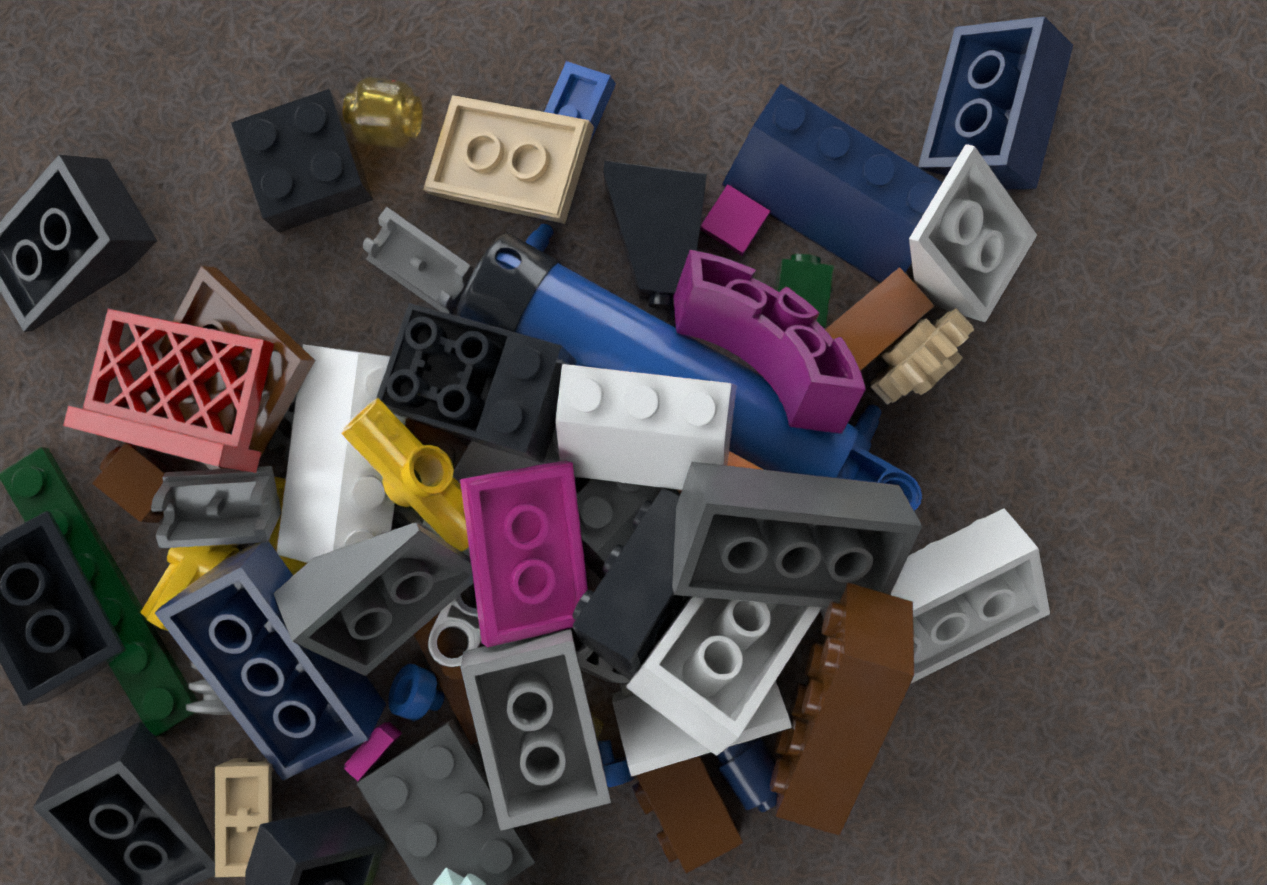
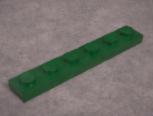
(146, 666)

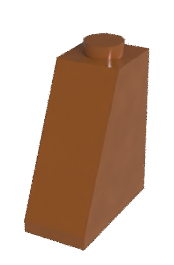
(880, 317)

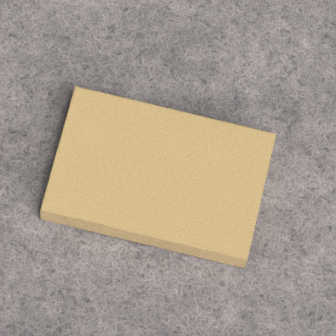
(509, 158)

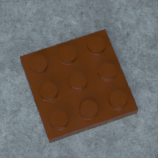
(221, 306)

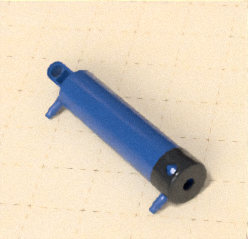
(538, 297)

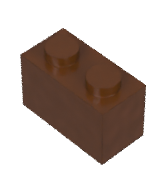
(690, 812)

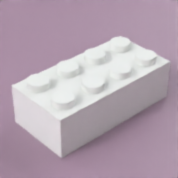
(719, 664)

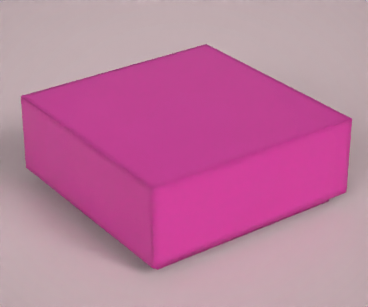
(734, 220)
(372, 750)

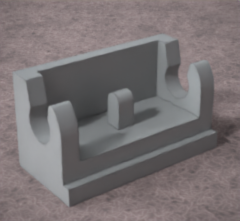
(418, 262)

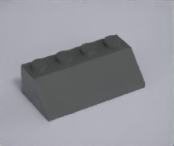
(787, 535)

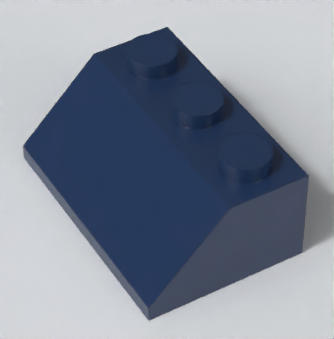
(999, 97)

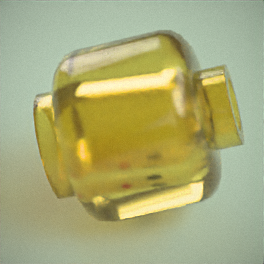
(383, 112)

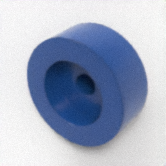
(414, 693)
(615, 769)

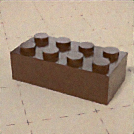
(844, 707)

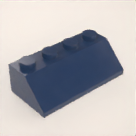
(833, 184)
(281, 694)

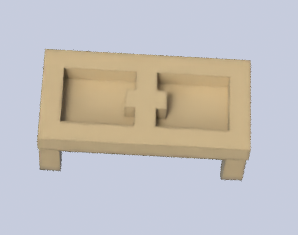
(241, 805)

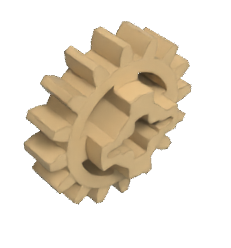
(921, 356)

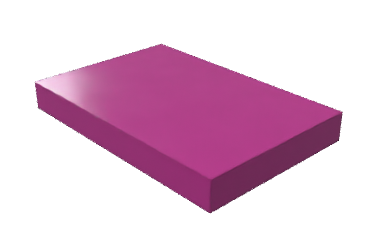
(524, 550)

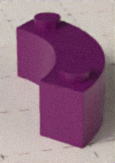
(774, 335)

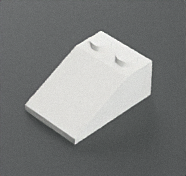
(969, 240)

